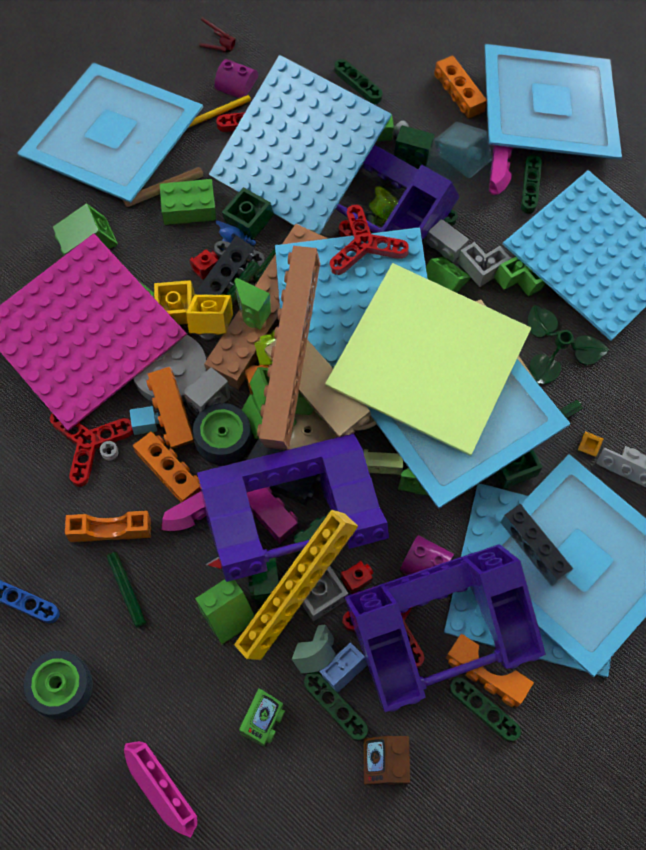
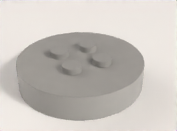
(185, 360)

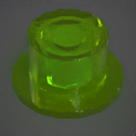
(383, 203)

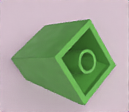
(80, 226)
(225, 610)

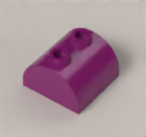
(235, 78)
(424, 555)

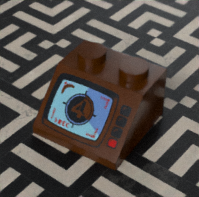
(386, 760)

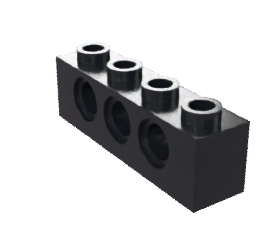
(236, 248)
(536, 545)

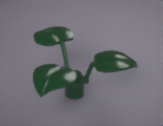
(545, 369)

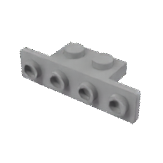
(629, 464)

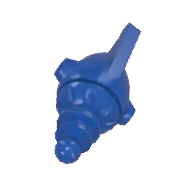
(229, 232)

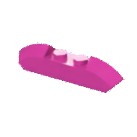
(500, 167)
(184, 514)
(160, 788)

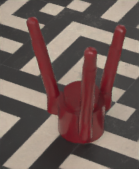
(226, 40)

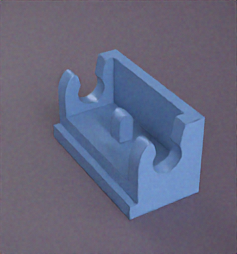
(344, 667)

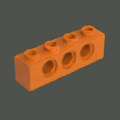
(460, 87)
(151, 444)

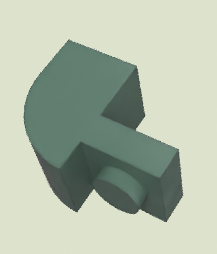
(315, 654)

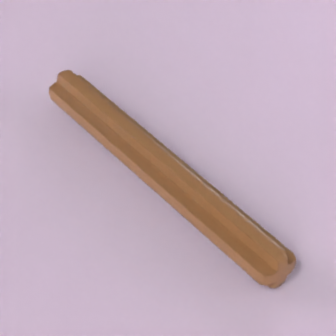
(155, 189)

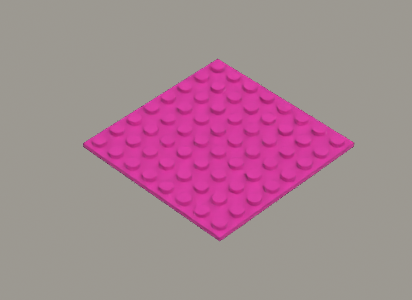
(83, 331)

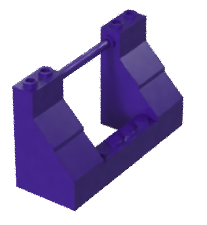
(426, 195)
(343, 482)
(504, 602)

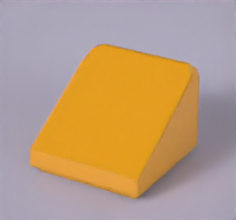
(590, 444)

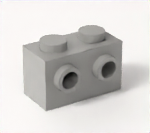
(446, 240)

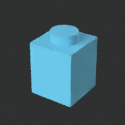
(144, 420)

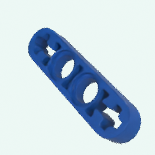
(23, 598)

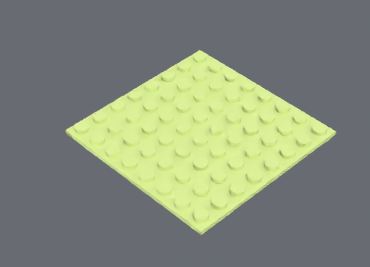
(429, 358)

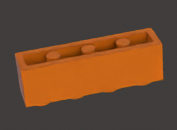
(171, 407)

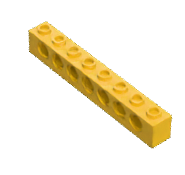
(296, 585)

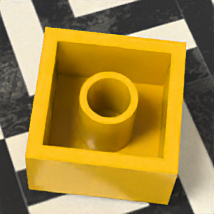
(175, 298)
(209, 314)

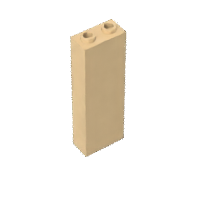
(336, 409)

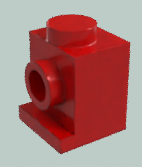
(204, 263)
(354, 583)

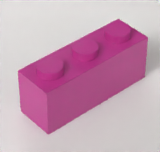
(272, 514)

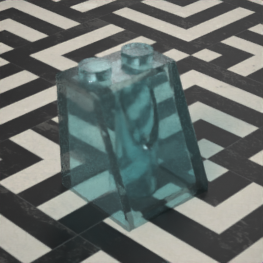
(464, 148)

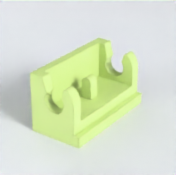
(383, 462)

